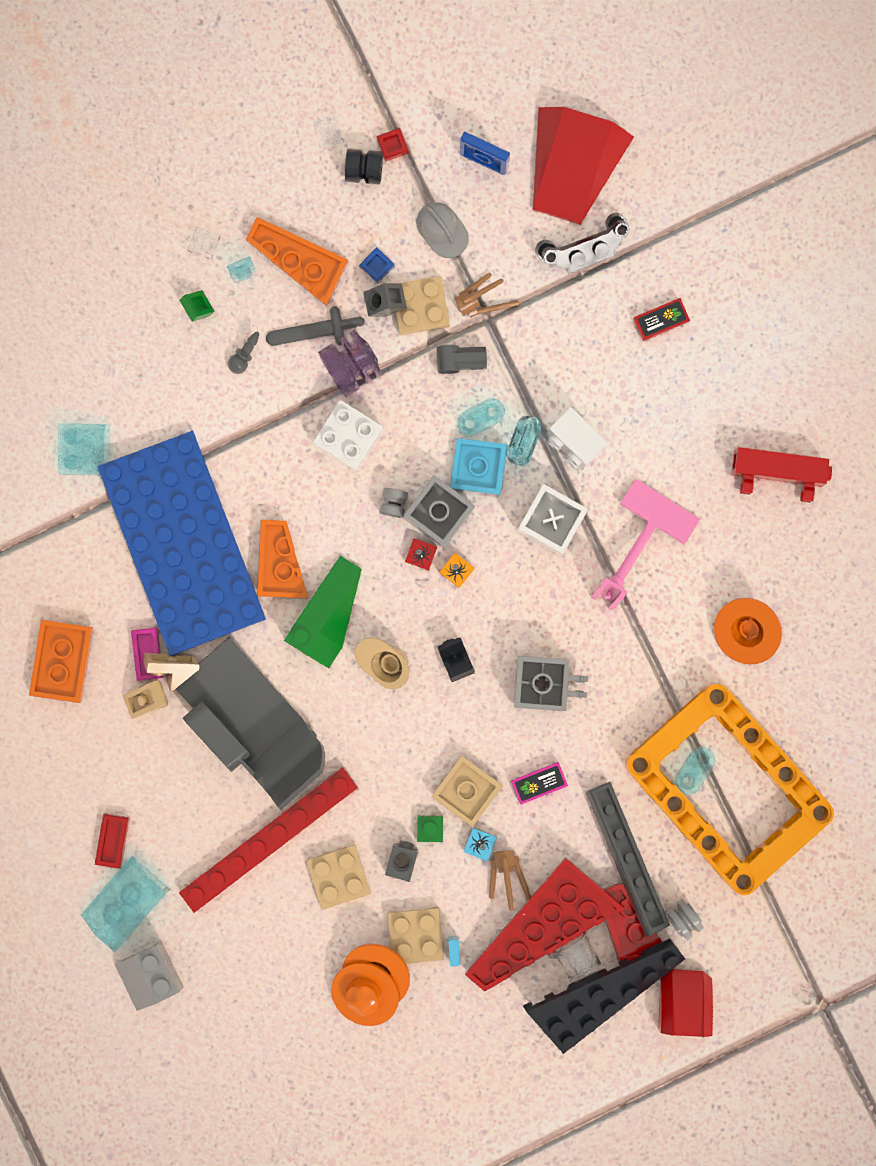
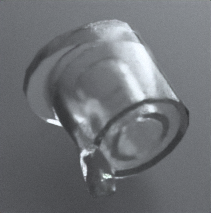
(577, 958)

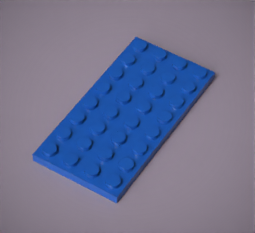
(181, 543)

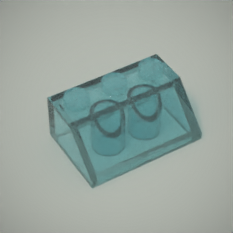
(124, 904)

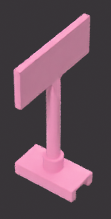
(659, 514)

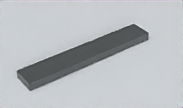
(627, 858)

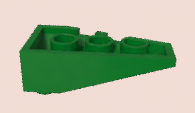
(325, 619)

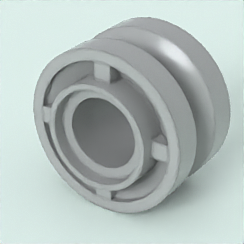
(684, 919)

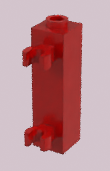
(782, 468)

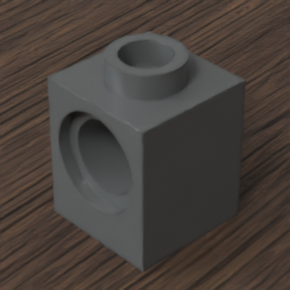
(385, 300)
(396, 871)

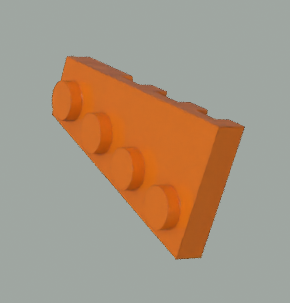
(302, 260)

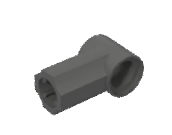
(453, 359)

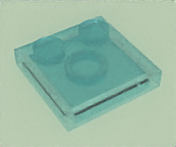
(82, 448)

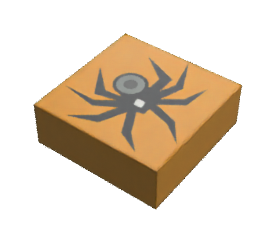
(457, 570)

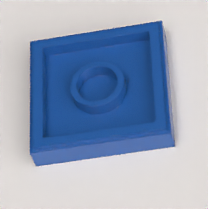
(484, 153)

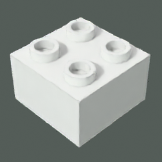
(348, 436)
(575, 439)
(552, 520)

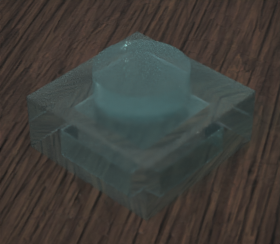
(241, 269)

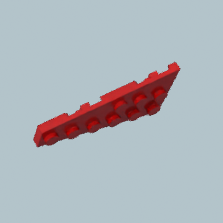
(551, 917)

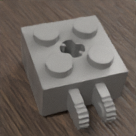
(555, 673)

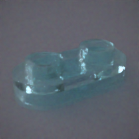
(479, 416)
(523, 440)
(696, 771)

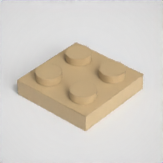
(425, 306)
(467, 791)
(338, 877)
(416, 934)

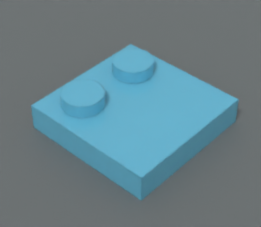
(479, 466)

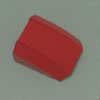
(686, 1004)

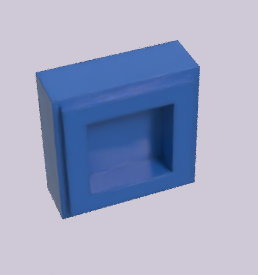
(377, 265)

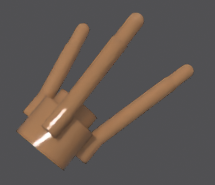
(468, 301)
(504, 862)

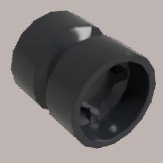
(363, 166)

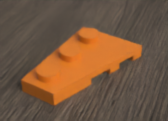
(277, 563)

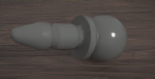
(239, 362)

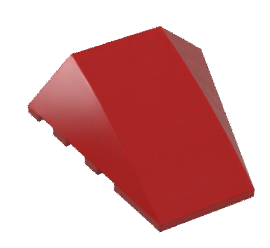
(574, 160)

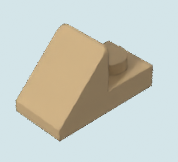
(177, 666)
(145, 699)

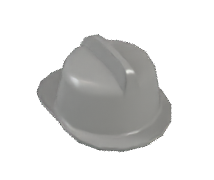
(442, 230)

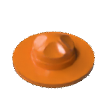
(748, 631)
(386, 959)
(365, 993)

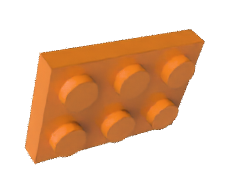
(61, 661)

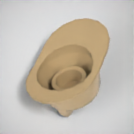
(383, 662)

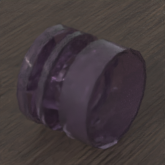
(350, 363)

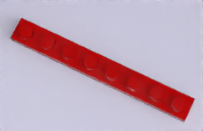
(268, 840)

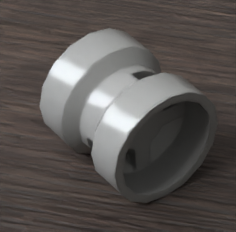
(395, 497)

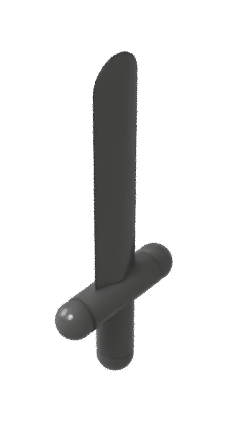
(314, 330)

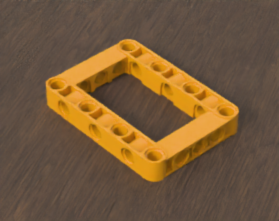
(766, 754)

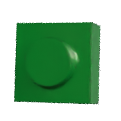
(197, 305)
(430, 828)

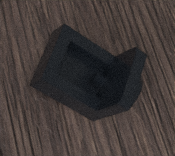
(455, 659)

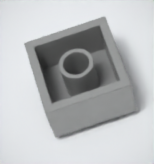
(439, 512)

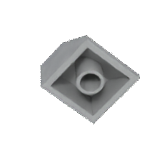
(149, 976)

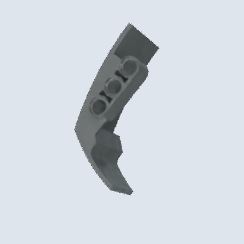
(251, 724)

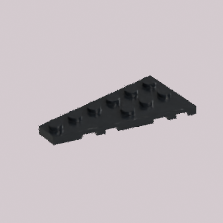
(596, 998)

